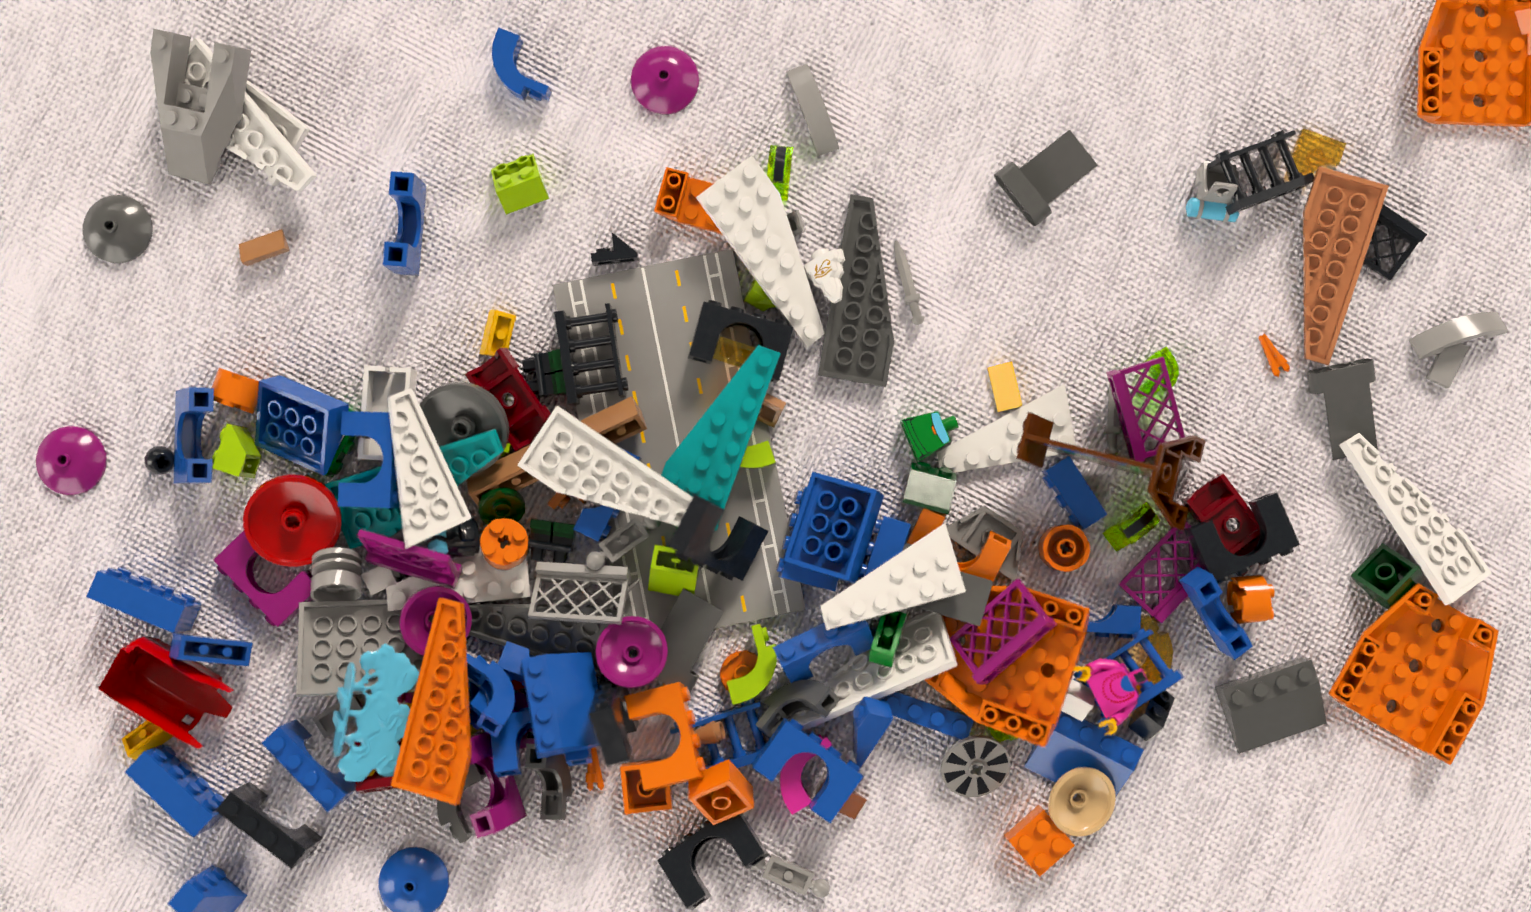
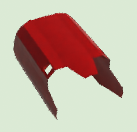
(164, 687)

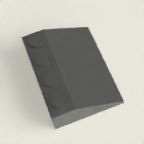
(1272, 704)

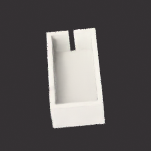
(377, 387)

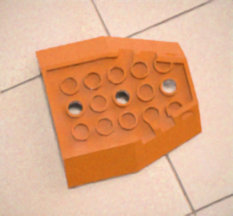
(1452, 75)
(1444, 693)
(1020, 697)

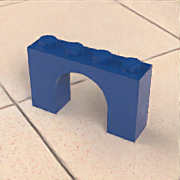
(410, 195)
(190, 409)
(383, 489)
(797, 573)
(800, 650)
(507, 746)
(288, 747)
(841, 775)

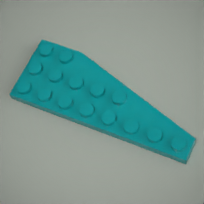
(716, 445)
(462, 459)

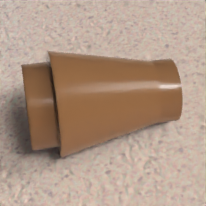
(711, 733)

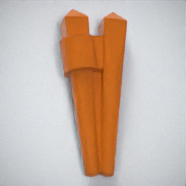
(1274, 358)
(594, 772)

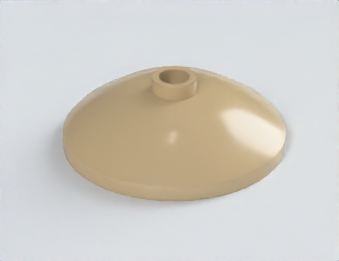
(1090, 807)

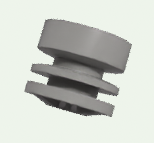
(336, 575)

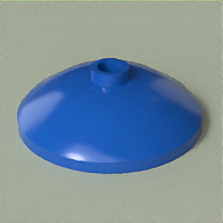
(421, 869)

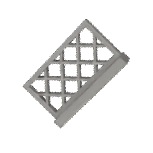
(579, 574)

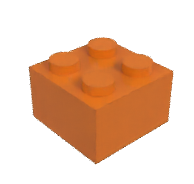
(721, 792)
(635, 797)
(1039, 840)

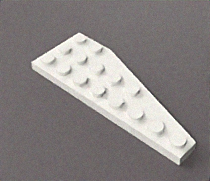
(256, 135)
(757, 228)
(592, 468)
(1436, 546)
(920, 655)

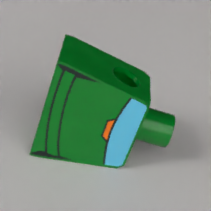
(927, 432)

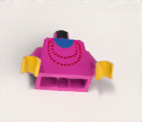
(1113, 689)

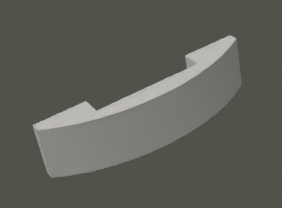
(813, 109)
(1457, 331)

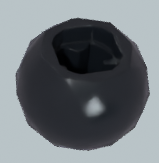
(159, 460)

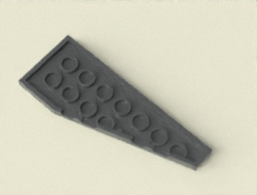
(859, 326)
(511, 623)

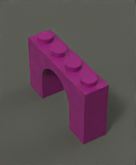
(238, 563)
(505, 800)

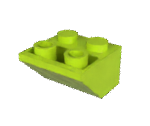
(519, 183)
(237, 452)
(670, 573)

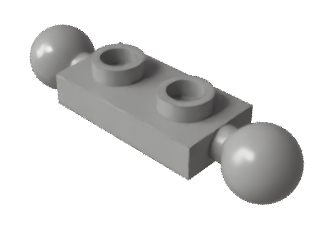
(621, 542)
(792, 876)

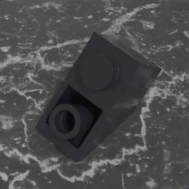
(1151, 716)

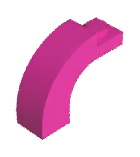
(791, 786)

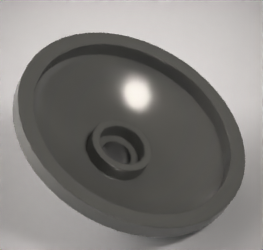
(130, 230)

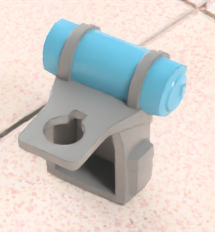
(1212, 194)

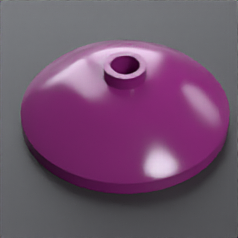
(667, 94)
(84, 460)
(416, 613)
(619, 640)

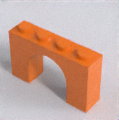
(988, 560)
(685, 762)

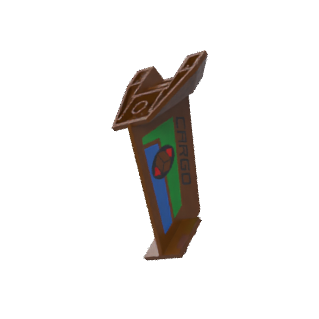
(1162, 475)

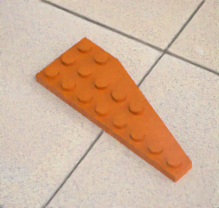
(437, 731)

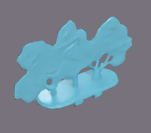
(382, 718)

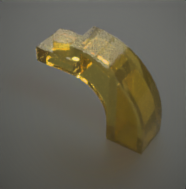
(1162, 644)

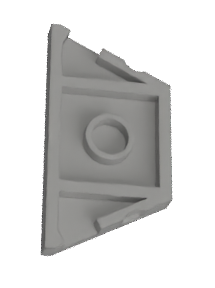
(974, 528)

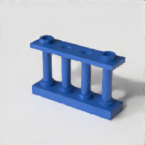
(1147, 688)
(740, 756)

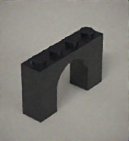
(715, 319)
(694, 538)
(1275, 538)
(612, 721)
(286, 844)
(680, 862)

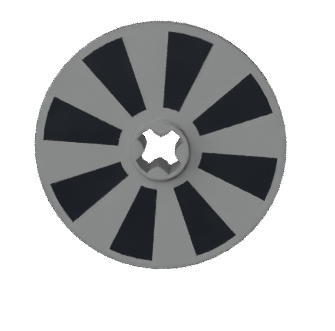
(979, 750)

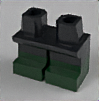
(546, 364)
(541, 539)

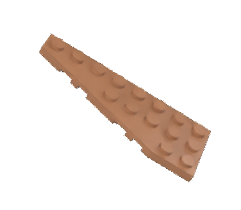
(1335, 241)

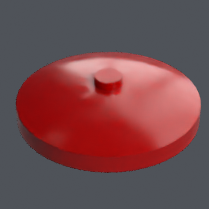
(291, 520)

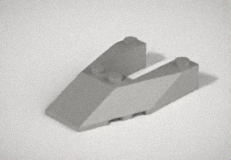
(196, 119)

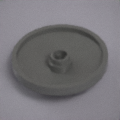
(463, 411)

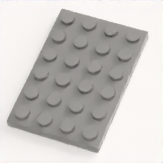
(339, 633)

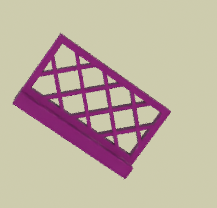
(1126, 412)
(410, 561)
(1176, 594)
(1016, 646)

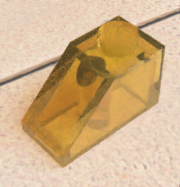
(732, 351)

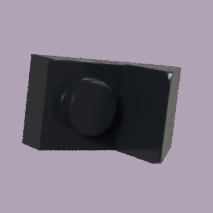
(622, 253)

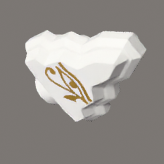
(826, 271)

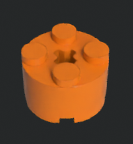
(236, 390)
(497, 532)
(1073, 538)
(1250, 599)

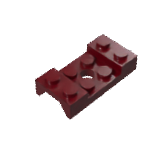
(502, 377)
(1218, 502)

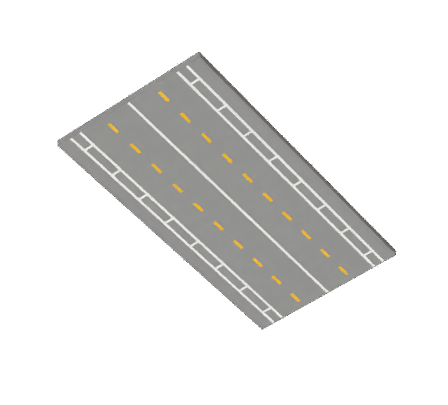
(654, 336)

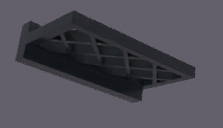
(1404, 230)

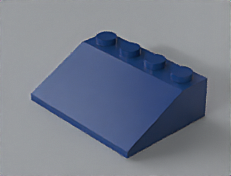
(298, 423)
(834, 527)
(559, 701)
(1084, 745)

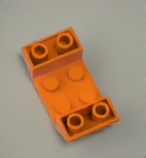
(679, 201)

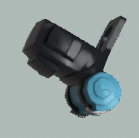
(458, 540)

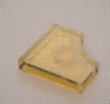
(1316, 151)

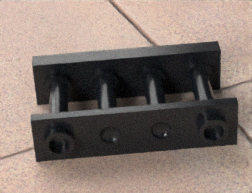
(1260, 193)
(568, 346)

